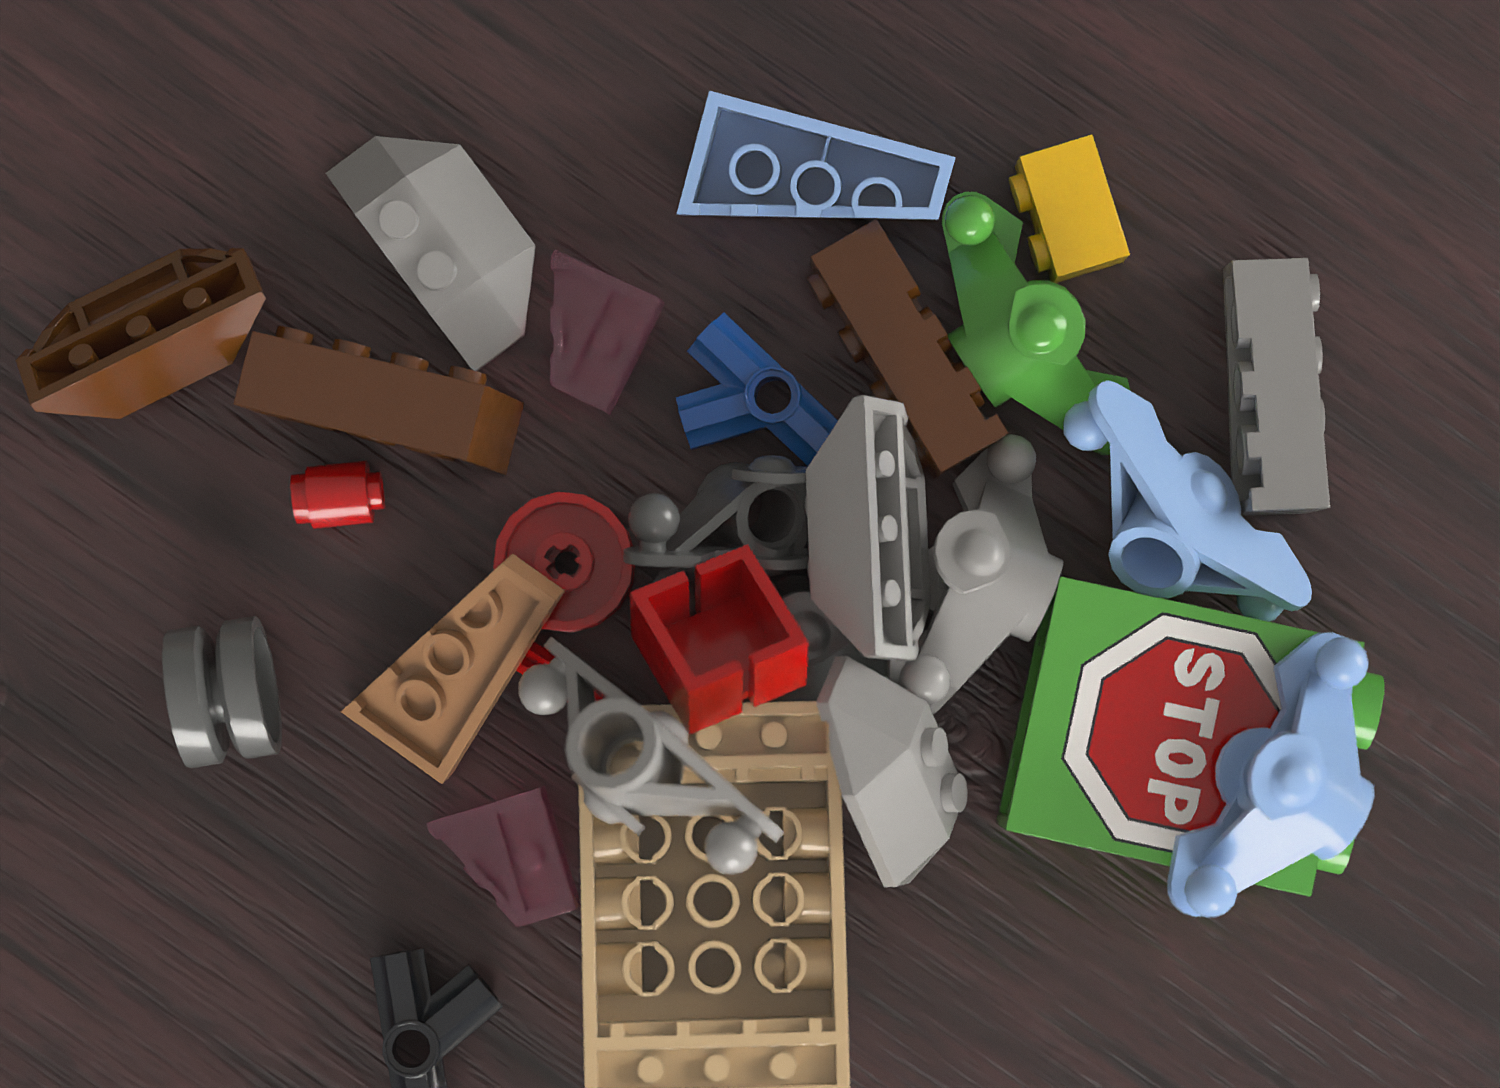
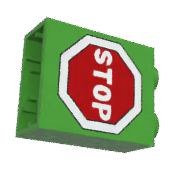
(1131, 717)

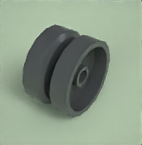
(221, 692)

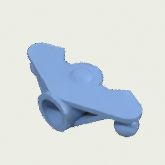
(1180, 514)
(1284, 785)

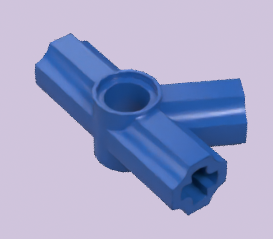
(732, 405)

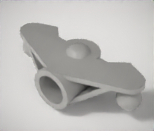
(984, 574)
(655, 779)

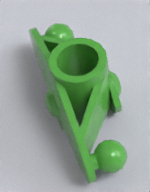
(1014, 332)

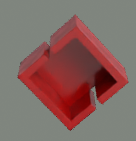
(729, 651)

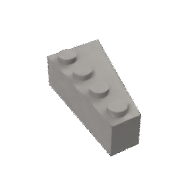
(1275, 387)

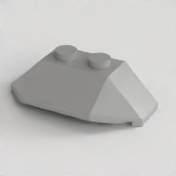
(444, 238)
(870, 530)
(890, 768)

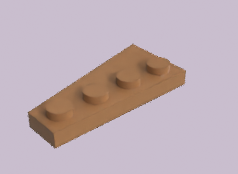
(452, 677)

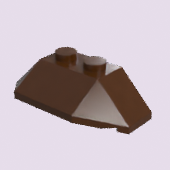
(144, 335)

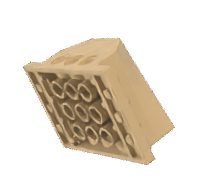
(713, 970)

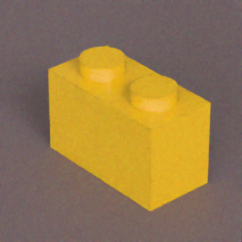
(1069, 210)

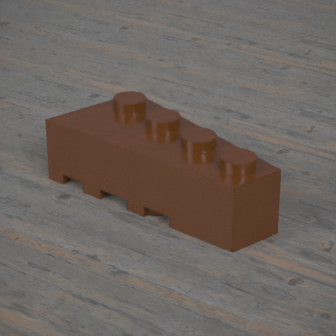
(903, 347)
(379, 399)

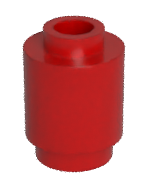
(337, 494)

